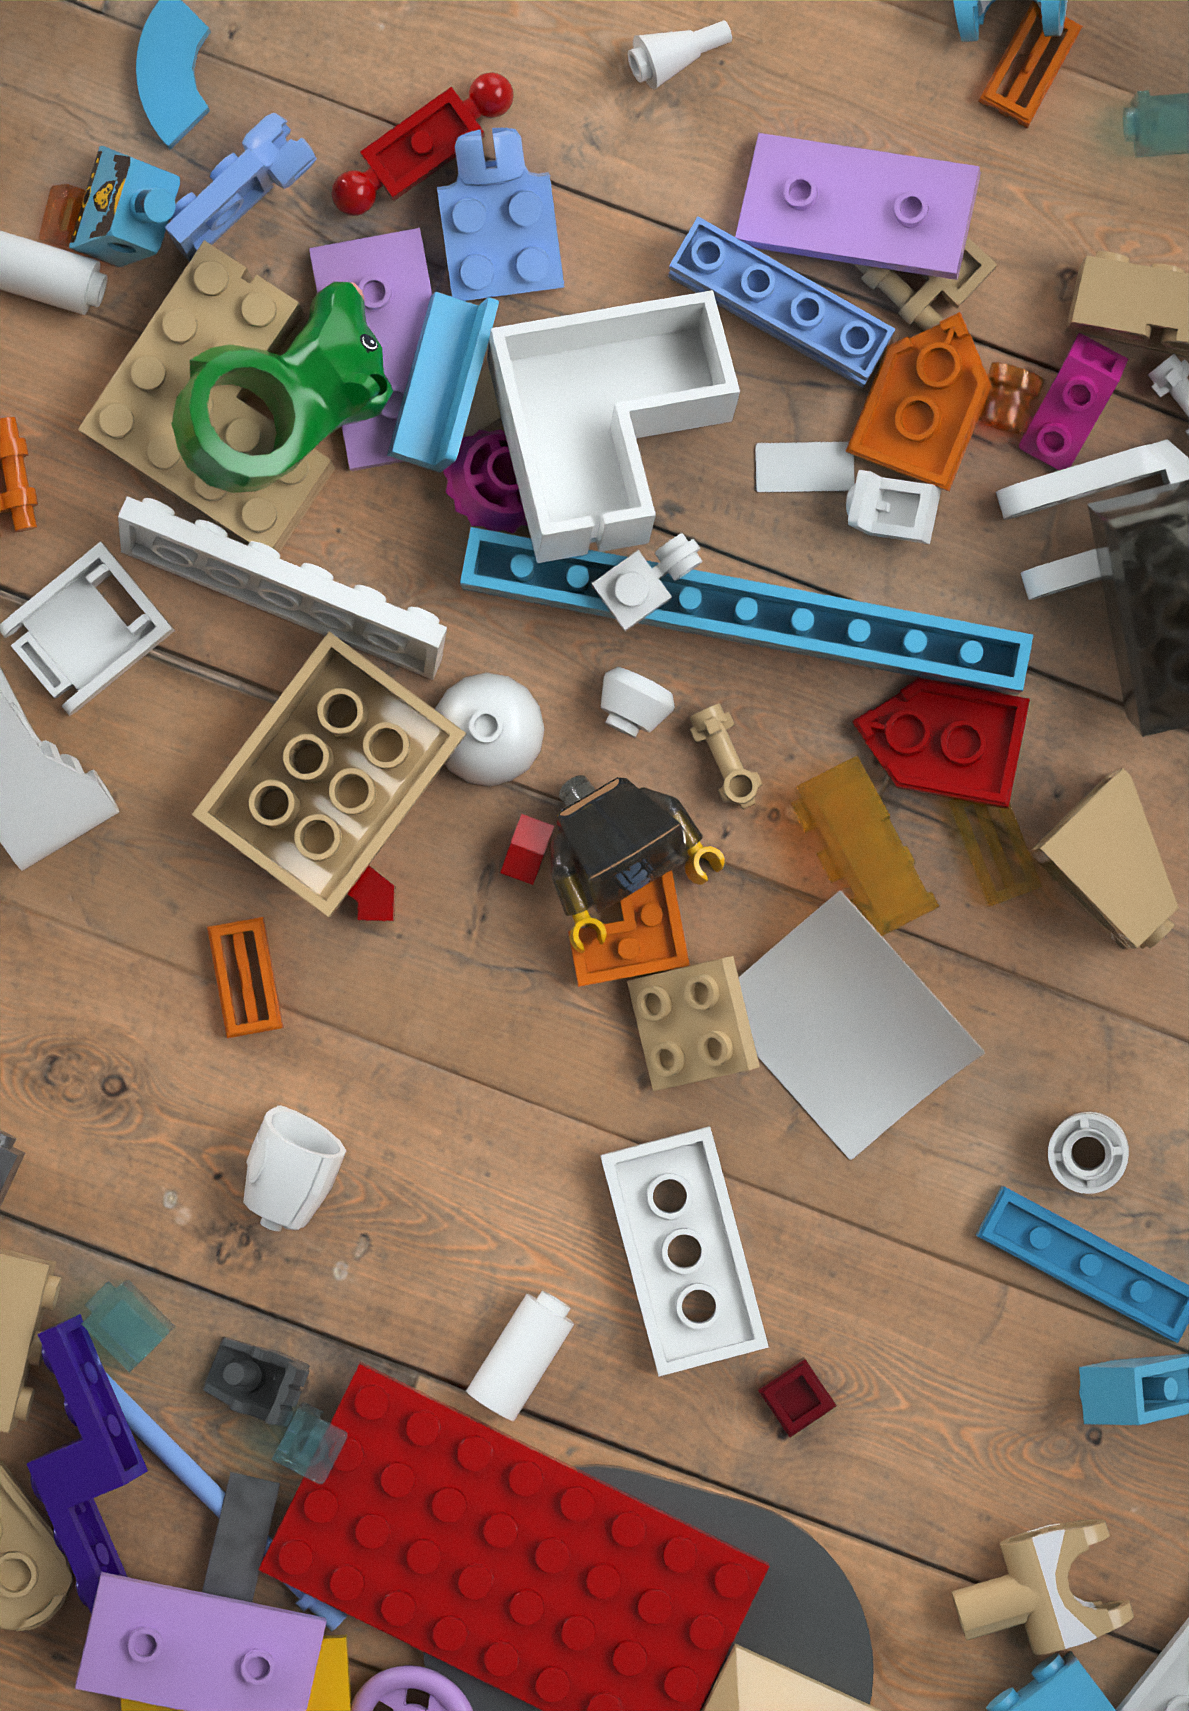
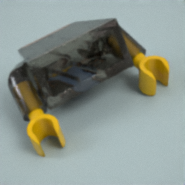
(618, 843)

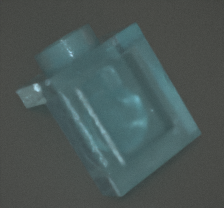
(1157, 124)
(310, 1444)

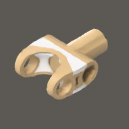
(1039, 1591)

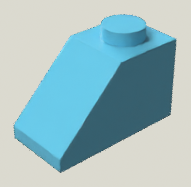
(1135, 1390)

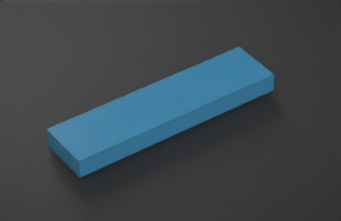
(1087, 1263)

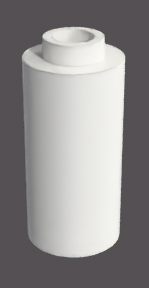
(50, 274)
(521, 1354)

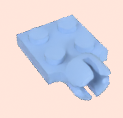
(240, 184)
(498, 222)

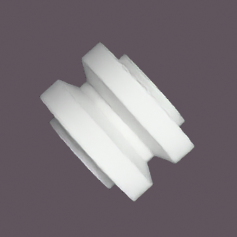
(1088, 1179)

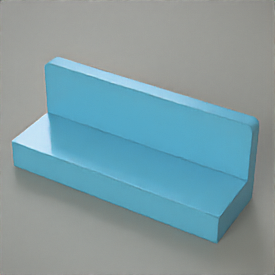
(442, 381)

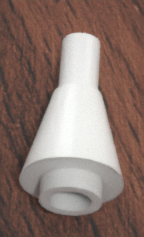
(665, 54)

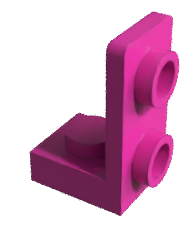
(1073, 402)

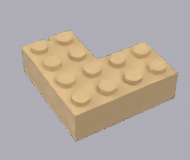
(132, 419)

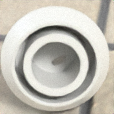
(634, 702)

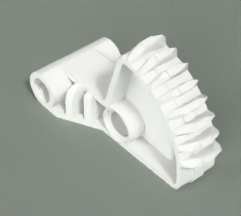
(42, 793)

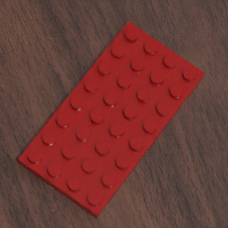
(511, 1560)

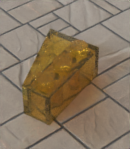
(862, 846)

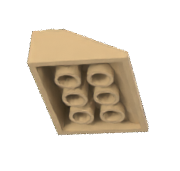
(329, 774)

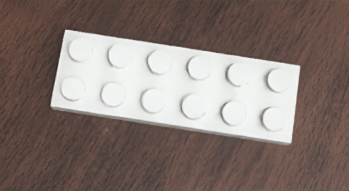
(281, 588)

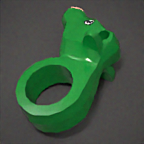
(320, 383)

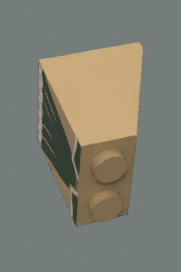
(1112, 863)

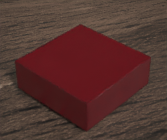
(797, 1397)

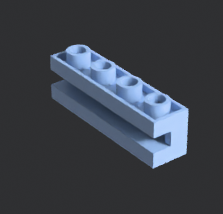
(781, 302)

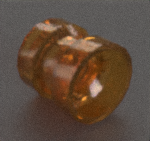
(1009, 398)

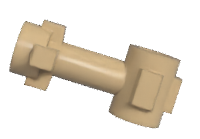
(739, 784)

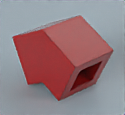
(527, 849)
(374, 897)

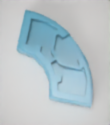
(167, 67)

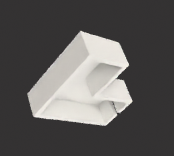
(583, 392)

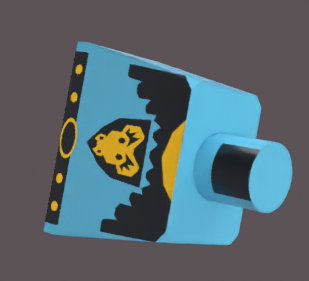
(124, 206)

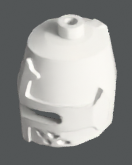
(290, 1169)

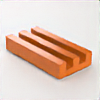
(1008, 106)
(267, 972)

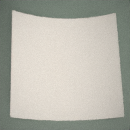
(850, 1026)

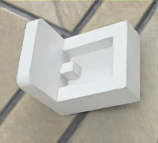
(892, 507)

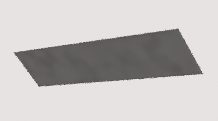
(241, 1537)

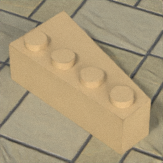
(1132, 303)

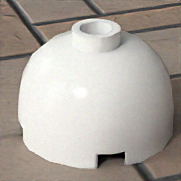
(500, 726)

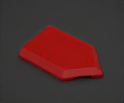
(948, 740)

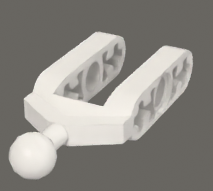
(1081, 482)

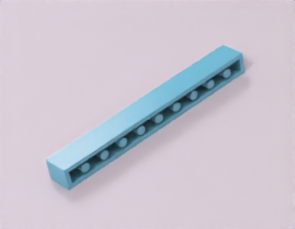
(763, 616)

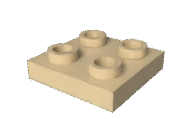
(693, 1023)

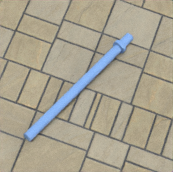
(201, 1485)

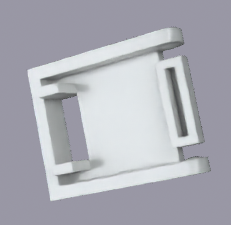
(77, 633)

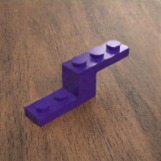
(88, 1466)

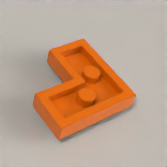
(643, 943)

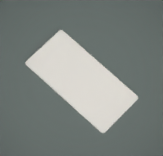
(803, 467)

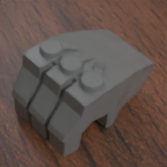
(256, 1381)

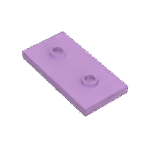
(858, 206)
(396, 294)
(197, 1649)

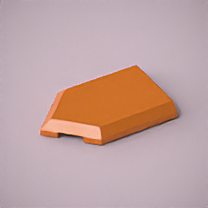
(924, 404)

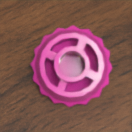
(485, 483)

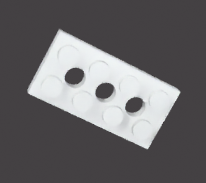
(661, 1284)

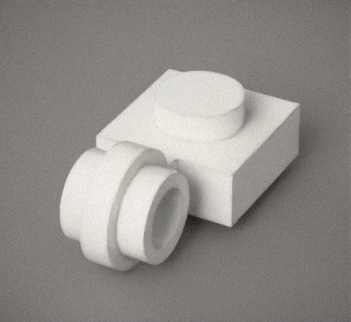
(635, 589)

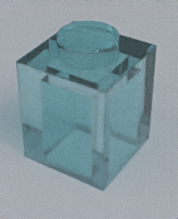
(126, 1323)

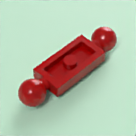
(420, 144)

